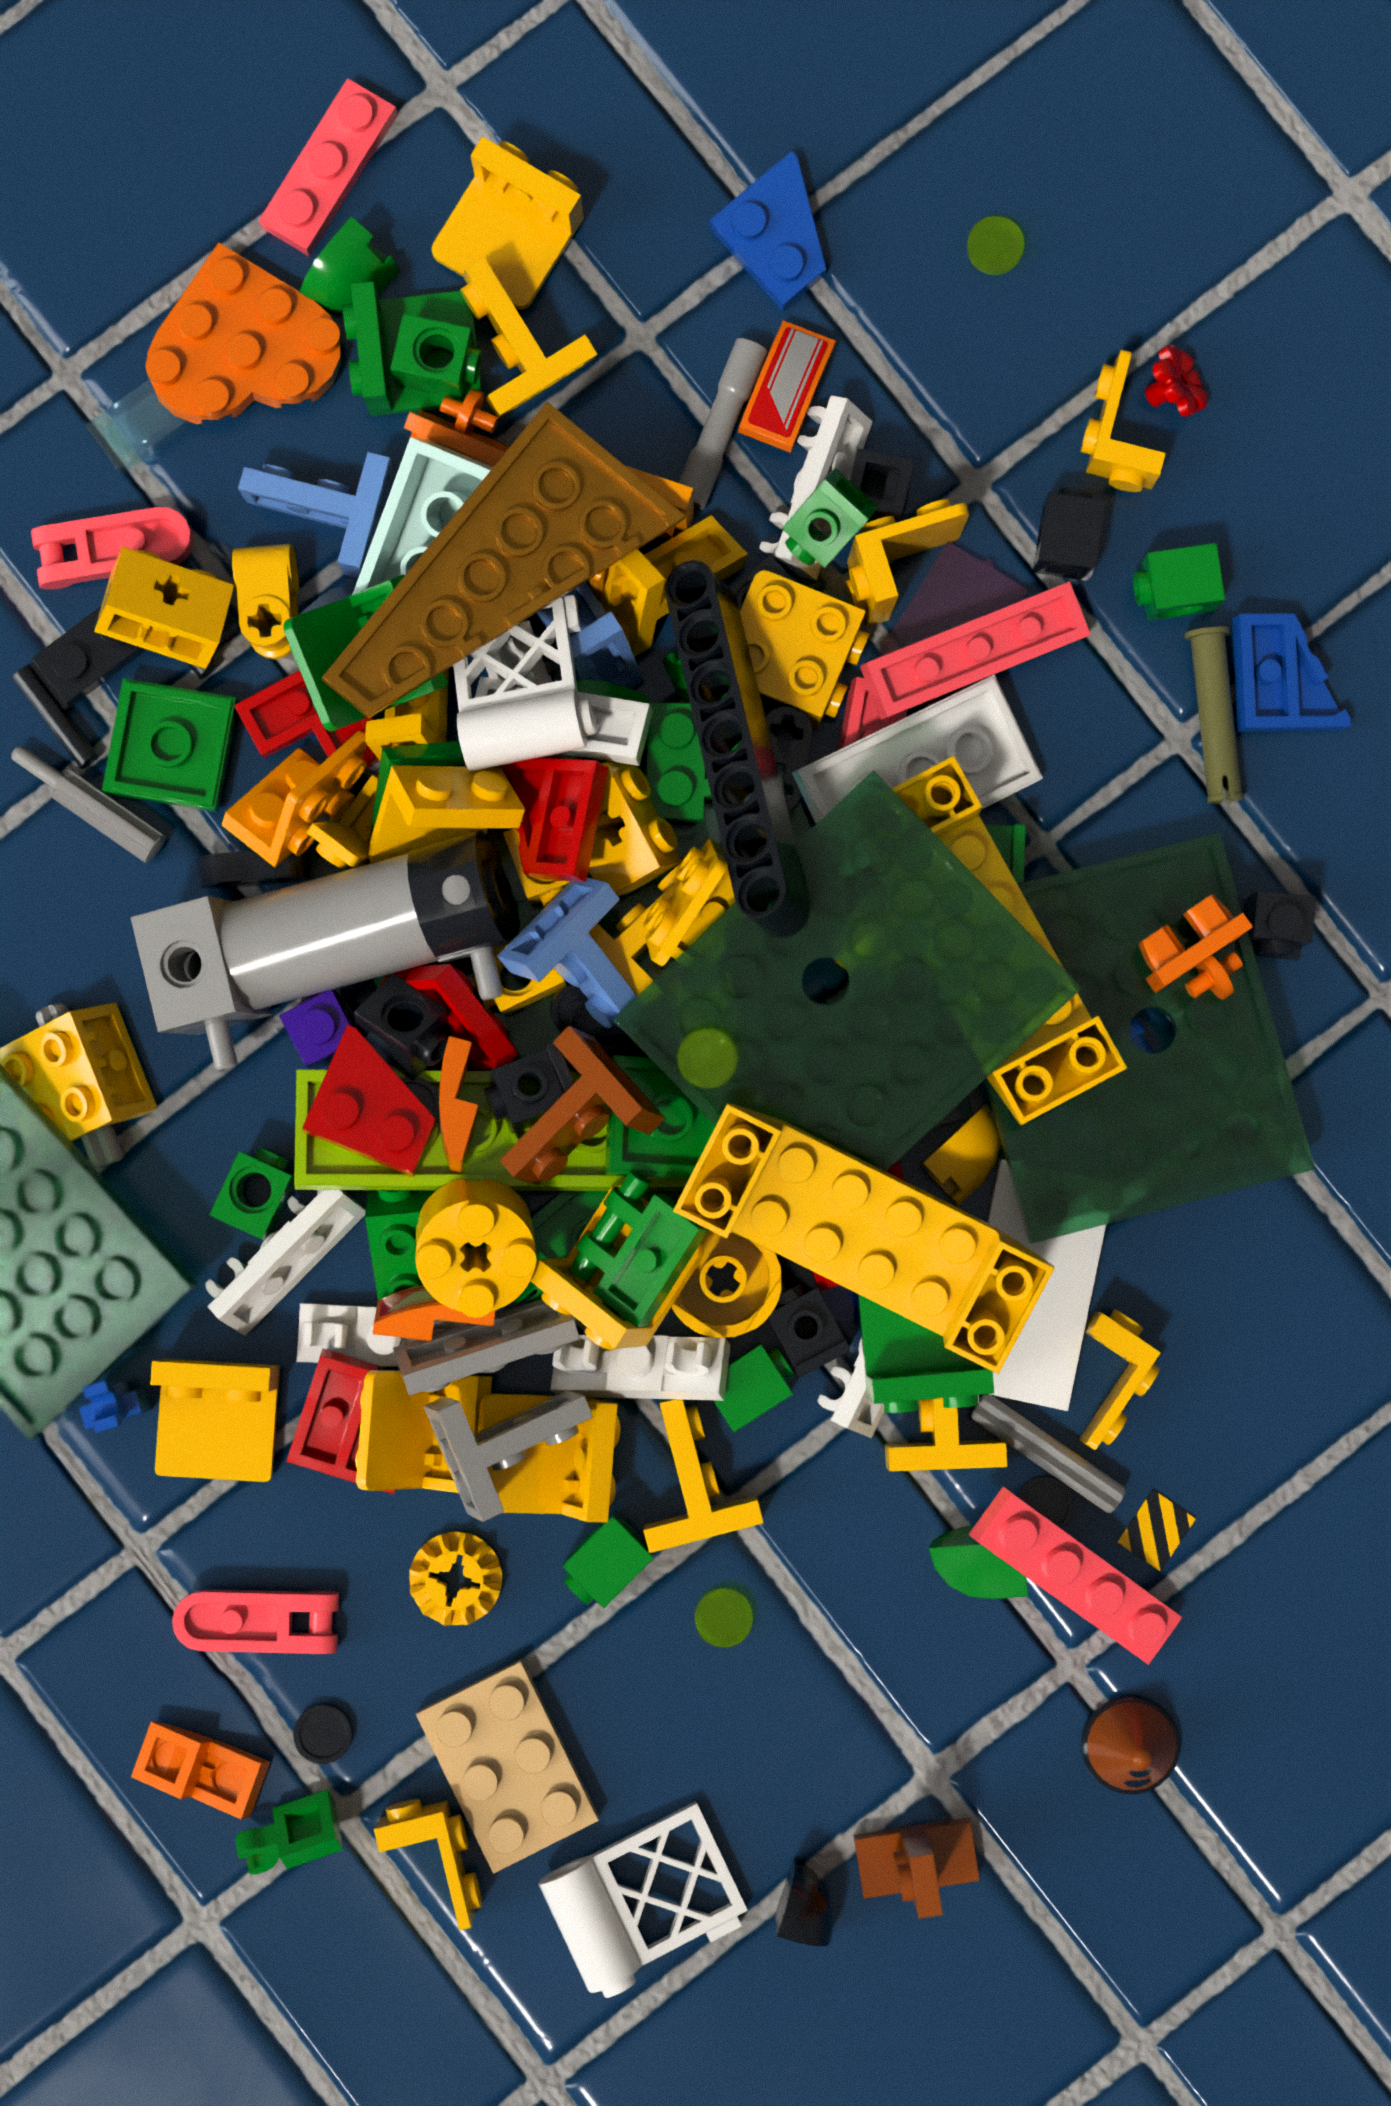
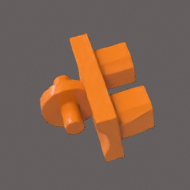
(460, 434)
(1216, 930)

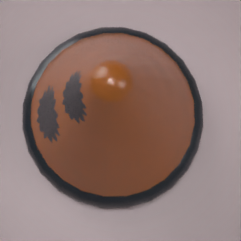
(1130, 1745)

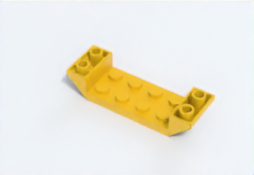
(1070, 1048)
(866, 1232)

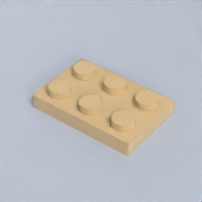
(507, 1766)

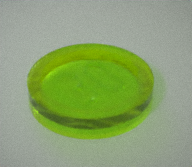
(995, 245)
(707, 1058)
(723, 1617)

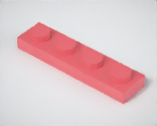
(975, 650)
(1075, 1575)

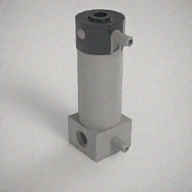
(232, 960)

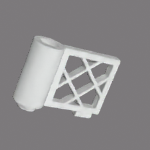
(530, 719)
(598, 1920)

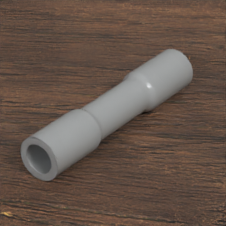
(733, 391)

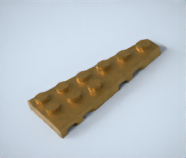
(522, 539)

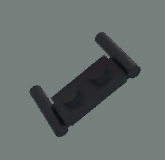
(72, 670)

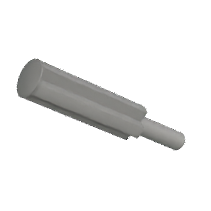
(95, 807)

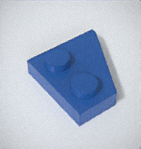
(774, 233)
(1279, 678)

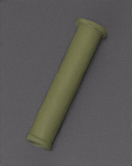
(1216, 713)

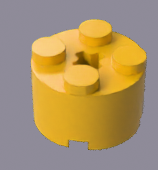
(475, 1278)
(737, 1311)

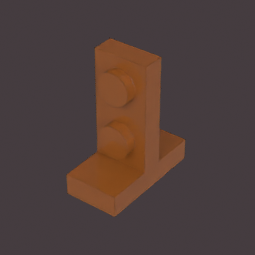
(580, 1110)
(917, 1862)

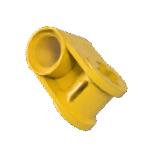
(266, 589)

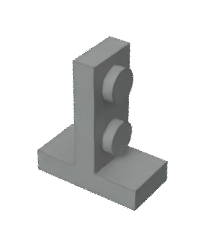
(499, 1444)

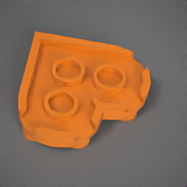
(241, 341)

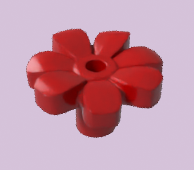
(1176, 382)

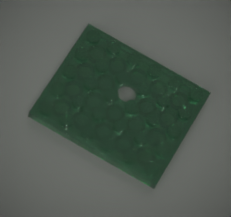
(931, 1003)
(1176, 1121)

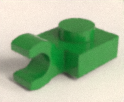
(299, 1834)

